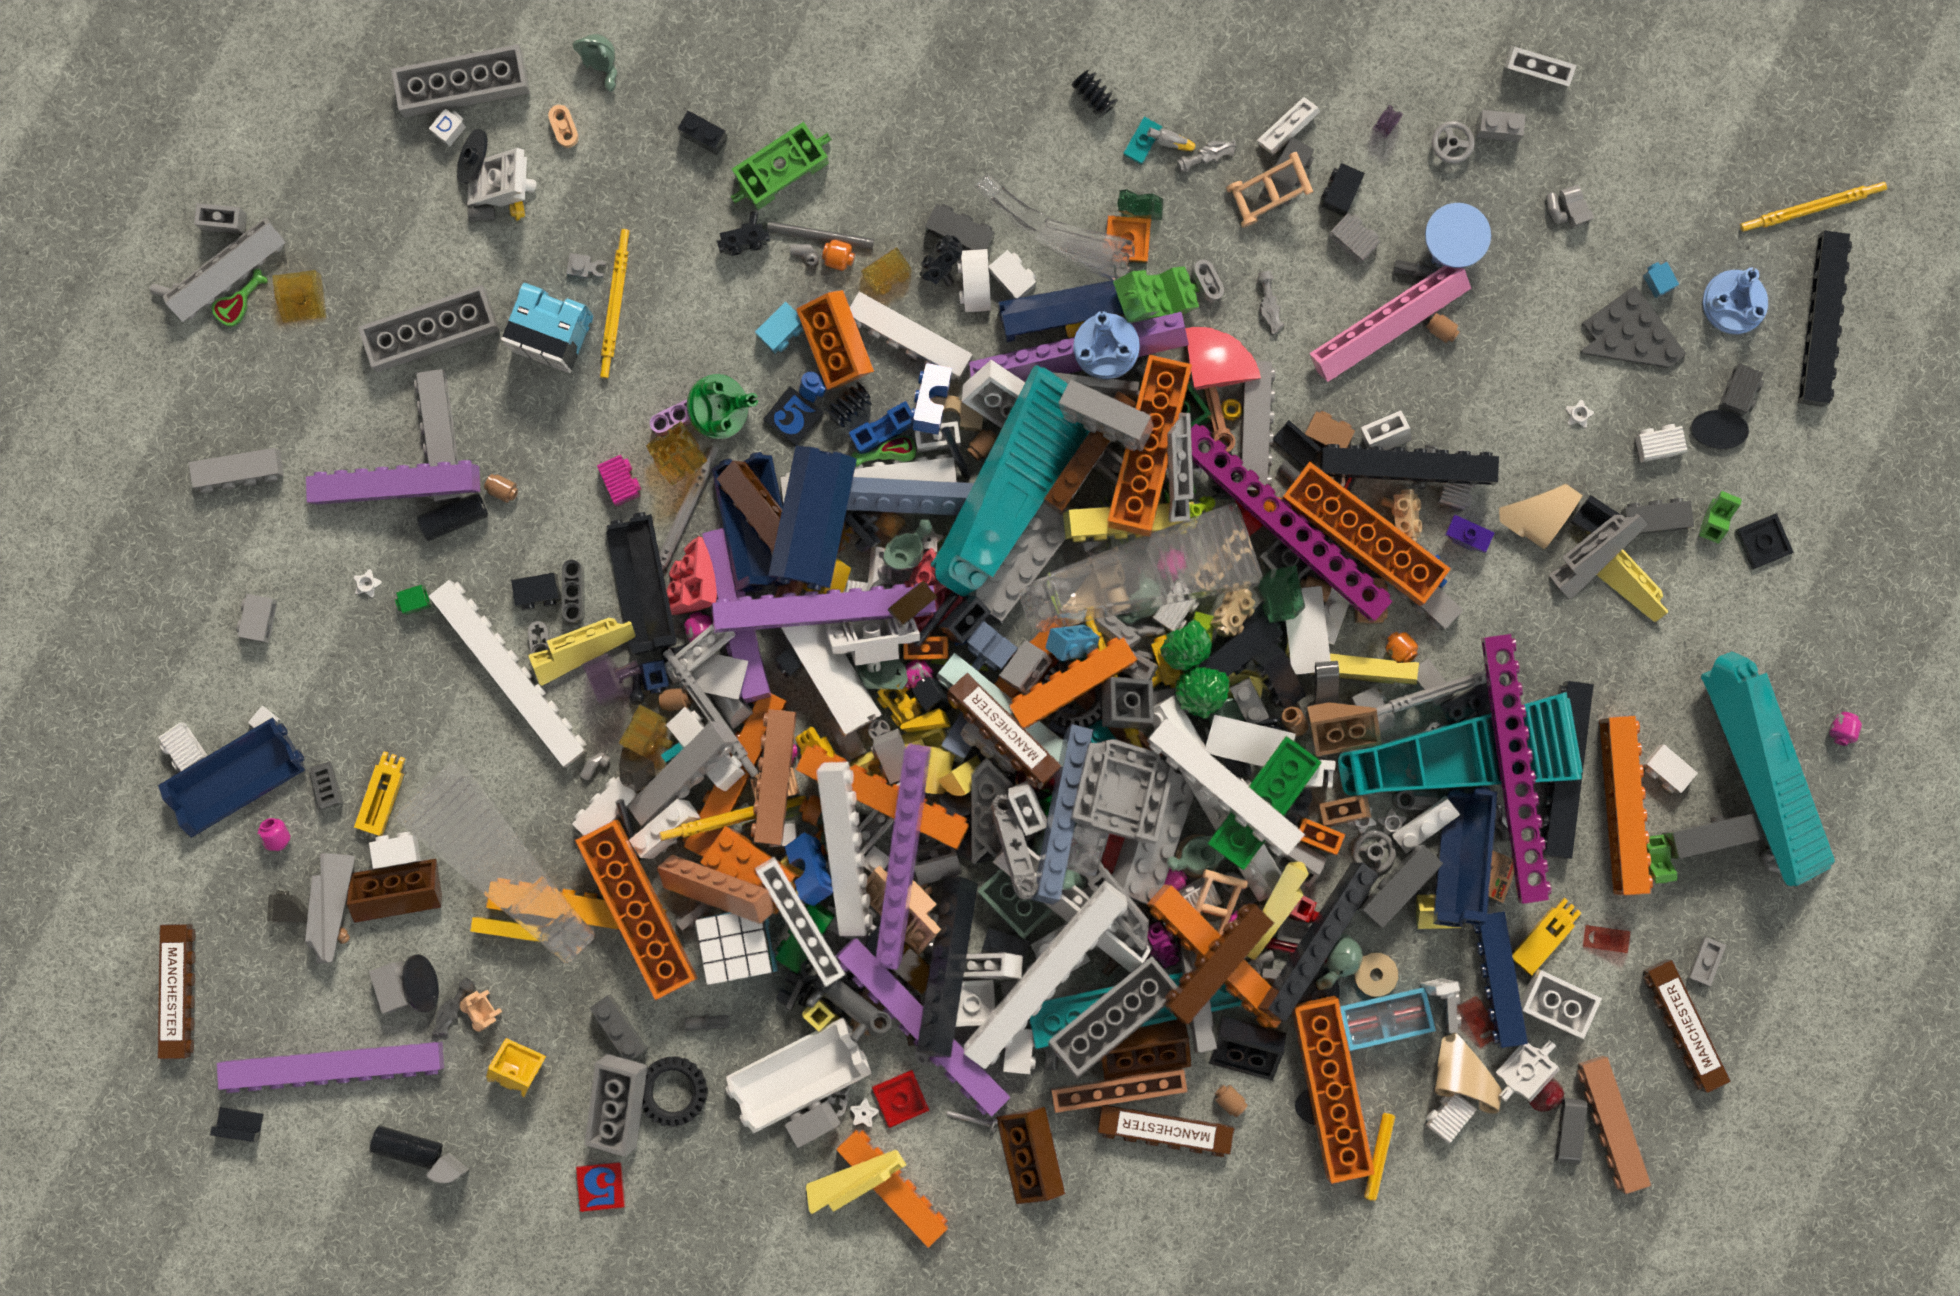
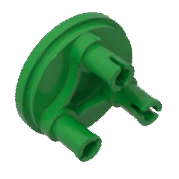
(718, 406)

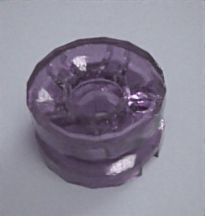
(1387, 121)

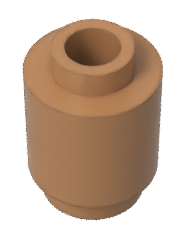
(1443, 328)
(982, 445)
(501, 488)
(1314, 582)
(675, 699)
(1295, 721)
(1230, 1100)

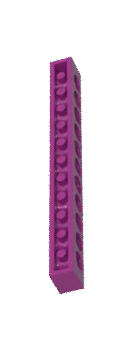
(1287, 535)
(1541, 889)

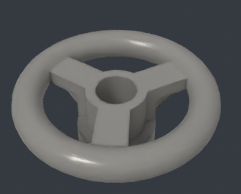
(1447, 148)
(1385, 839)

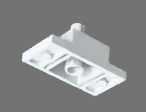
(501, 180)
(871, 640)

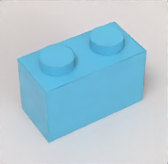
(780, 328)

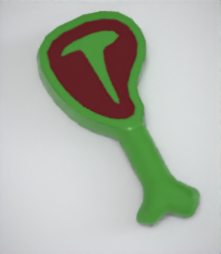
(232, 309)
(898, 448)

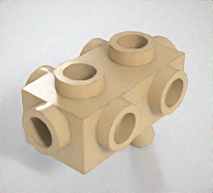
(1406, 512)
(1232, 613)

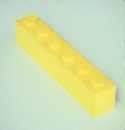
(1094, 523)

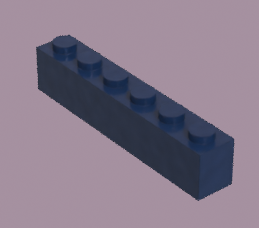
(1501, 982)

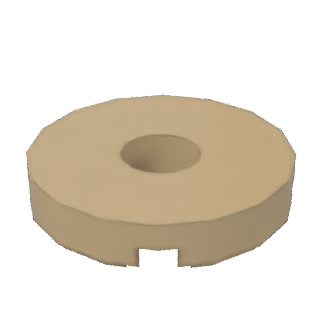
(1387, 981)

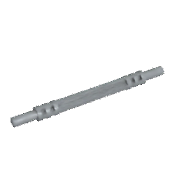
(686, 508)
(1433, 693)
(707, 708)

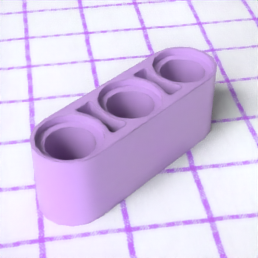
(669, 416)

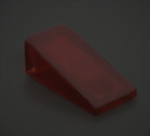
(1607, 939)
(1477, 1019)

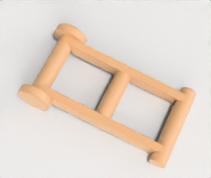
(1237, 187)
(1213, 910)

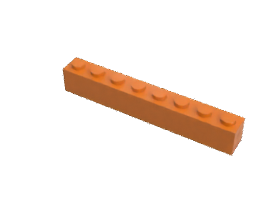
(722, 801)
(1196, 935)

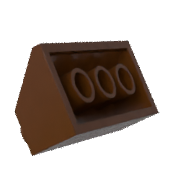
(394, 890)
(1149, 1050)
(1030, 1155)

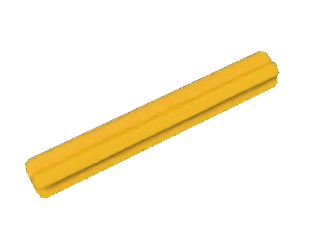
(1379, 1156)

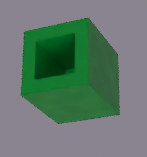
(412, 600)

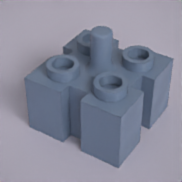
(990, 648)

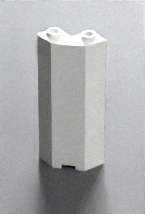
(833, 678)
(797, 1075)

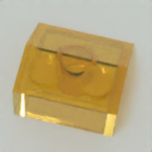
(299, 296)

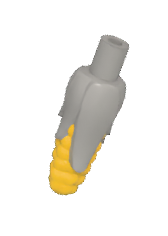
(1170, 139)

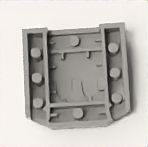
(1122, 791)

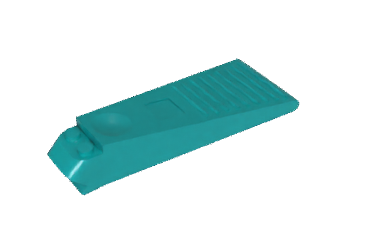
(1011, 485)
(1466, 753)
(1769, 767)

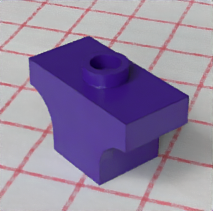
(1469, 534)

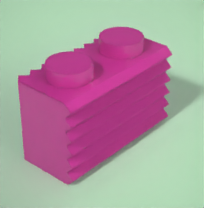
(619, 480)

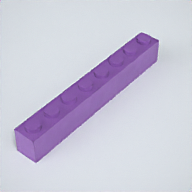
(393, 484)
(745, 643)

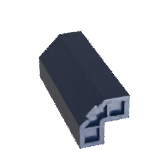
(1057, 308)
(812, 517)
(747, 552)
(232, 777)
(1466, 859)

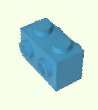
(1072, 642)

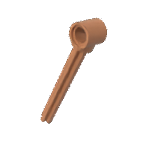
(1217, 418)

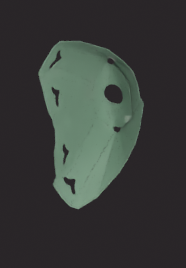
(886, 676)

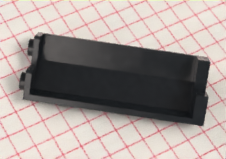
(641, 583)

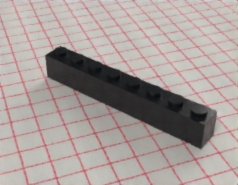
(1824, 318)
(1409, 466)
(1565, 795)
(1318, 941)
(947, 967)

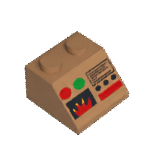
(1500, 876)

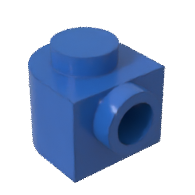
(812, 386)

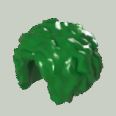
(1186, 646)
(1202, 691)

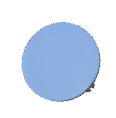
(1457, 235)
(1735, 301)
(1106, 346)

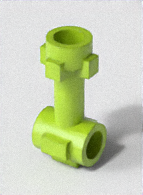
(1206, 504)

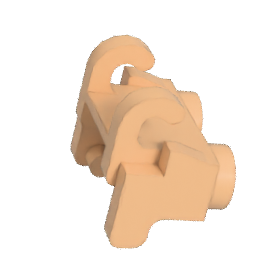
(479, 1010)

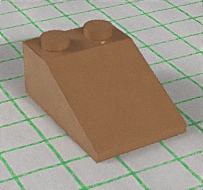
(1343, 727)

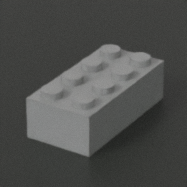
(1106, 416)
(615, 1105)

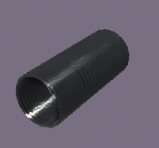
(459, 514)
(397, 1146)

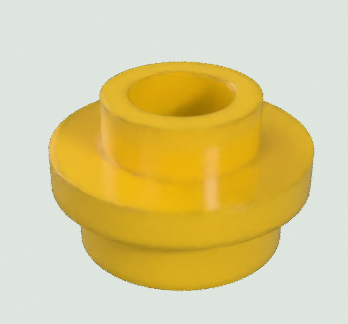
(517, 210)
(1238, 409)

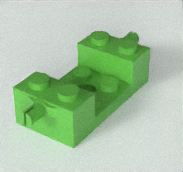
(760, 178)
(1156, 295)

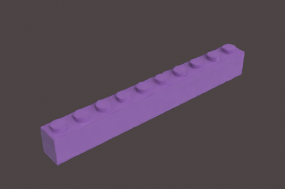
(1058, 357)
(809, 609)
(903, 856)
(909, 1012)
(330, 1065)

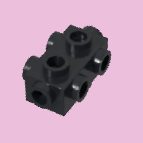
(749, 236)
(940, 261)

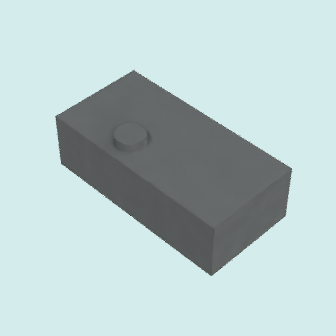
(1715, 835)
(1399, 886)

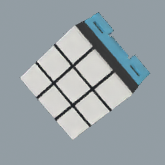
(547, 328)
(734, 947)

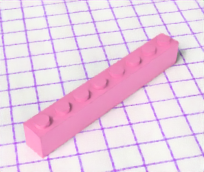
(1389, 321)

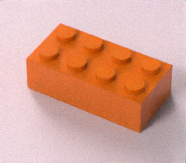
(834, 339)
(739, 857)

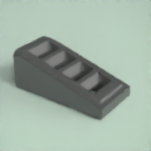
(333, 783)

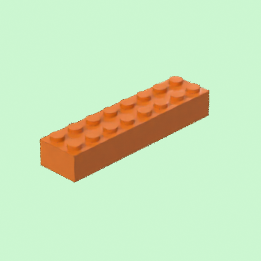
(1145, 470)
(1366, 534)
(883, 798)
(1625, 805)
(636, 909)
(1332, 1089)

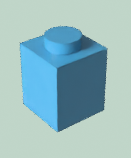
(1660, 279)

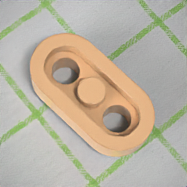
(564, 126)

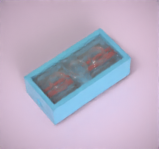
(1387, 1018)

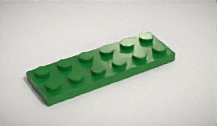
(1279, 786)

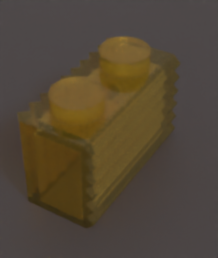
(886, 272)

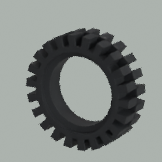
(1084, 719)
(699, 1091)

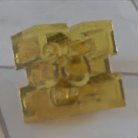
(676, 453)
(645, 732)

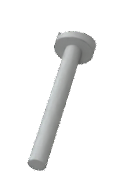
(973, 1120)

